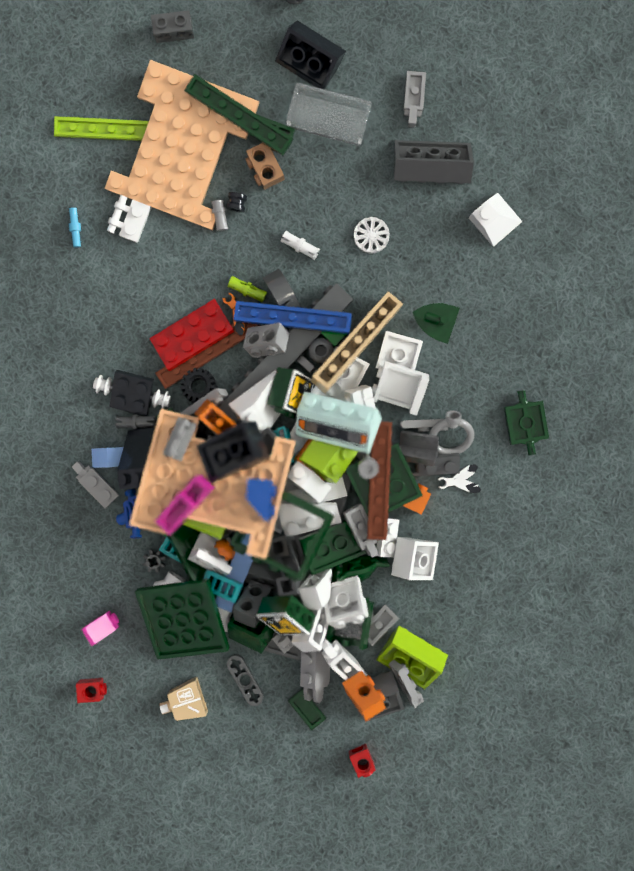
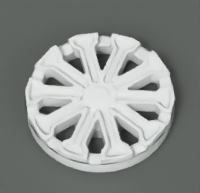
(371, 235)

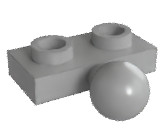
(381, 624)

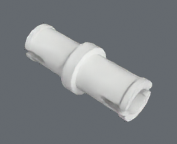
(300, 245)

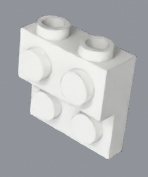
(346, 603)

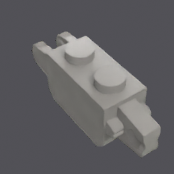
(314, 675)

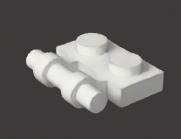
(135, 219)

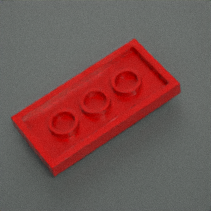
(191, 335)

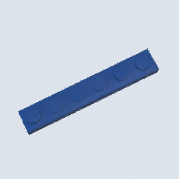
(293, 317)

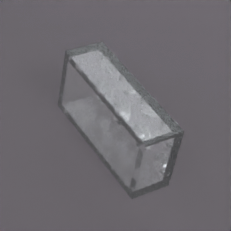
(328, 114)

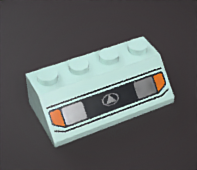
(337, 422)

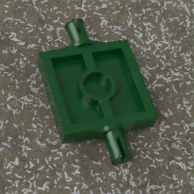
(526, 422)

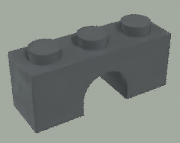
(285, 551)

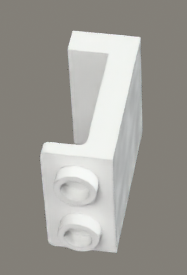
(400, 386)

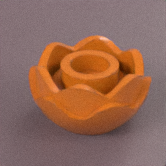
(225, 549)

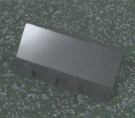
(433, 161)

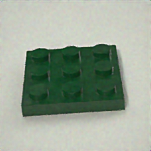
(402, 483)

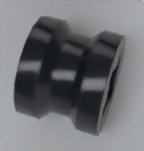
(236, 202)

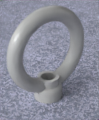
(453, 420)

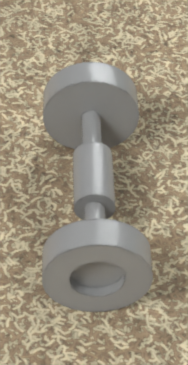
(367, 466)

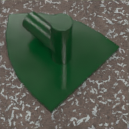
(437, 320)

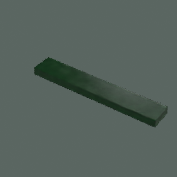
(238, 115)

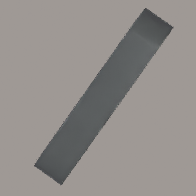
(257, 690)

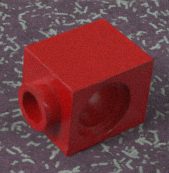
(83, 693)
(359, 753)

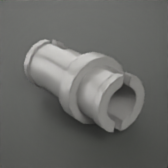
(220, 216)

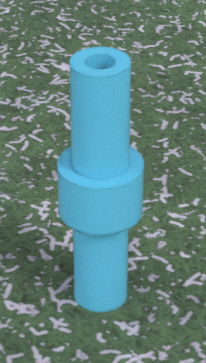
(74, 227)

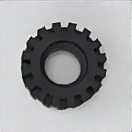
(193, 376)

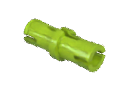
(247, 289)

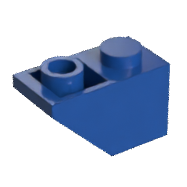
(260, 495)

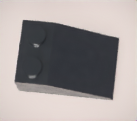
(233, 451)
(134, 457)

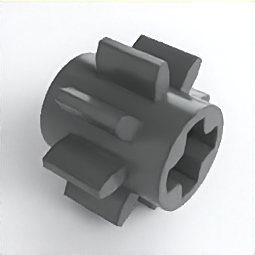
(160, 558)

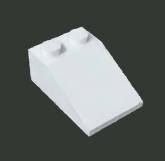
(253, 404)

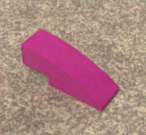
(184, 504)

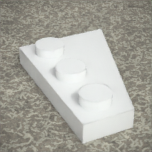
(298, 521)

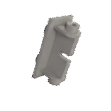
(179, 439)

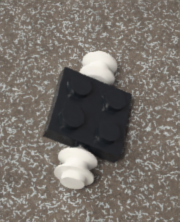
(131, 392)

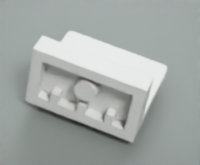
(208, 556)

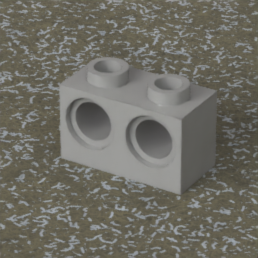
(266, 340)

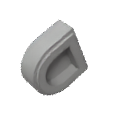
(306, 364)

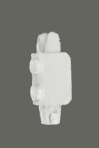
(341, 660)

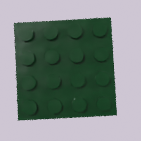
(182, 619)

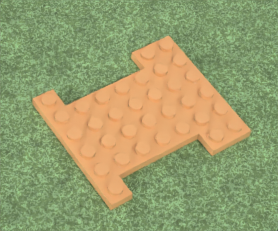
(177, 147)
(226, 503)

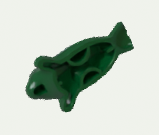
(361, 566)

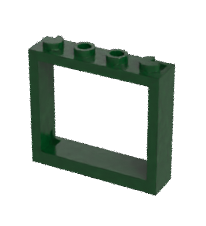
(277, 566)

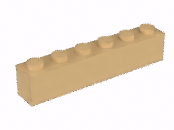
(356, 342)

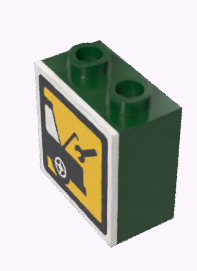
(288, 391)
(285, 615)

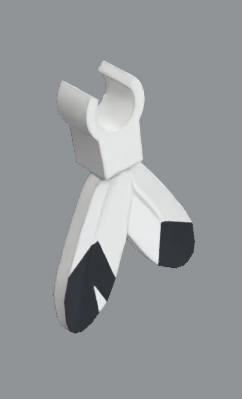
(460, 481)

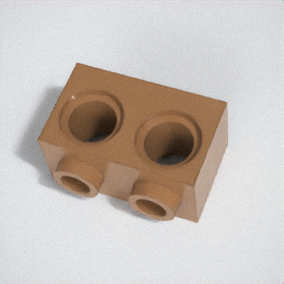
(269, 164)

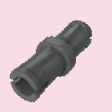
(135, 422)

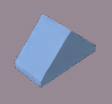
(106, 457)

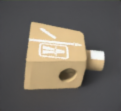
(185, 701)

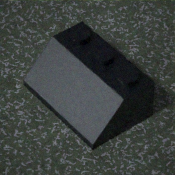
(309, 55)

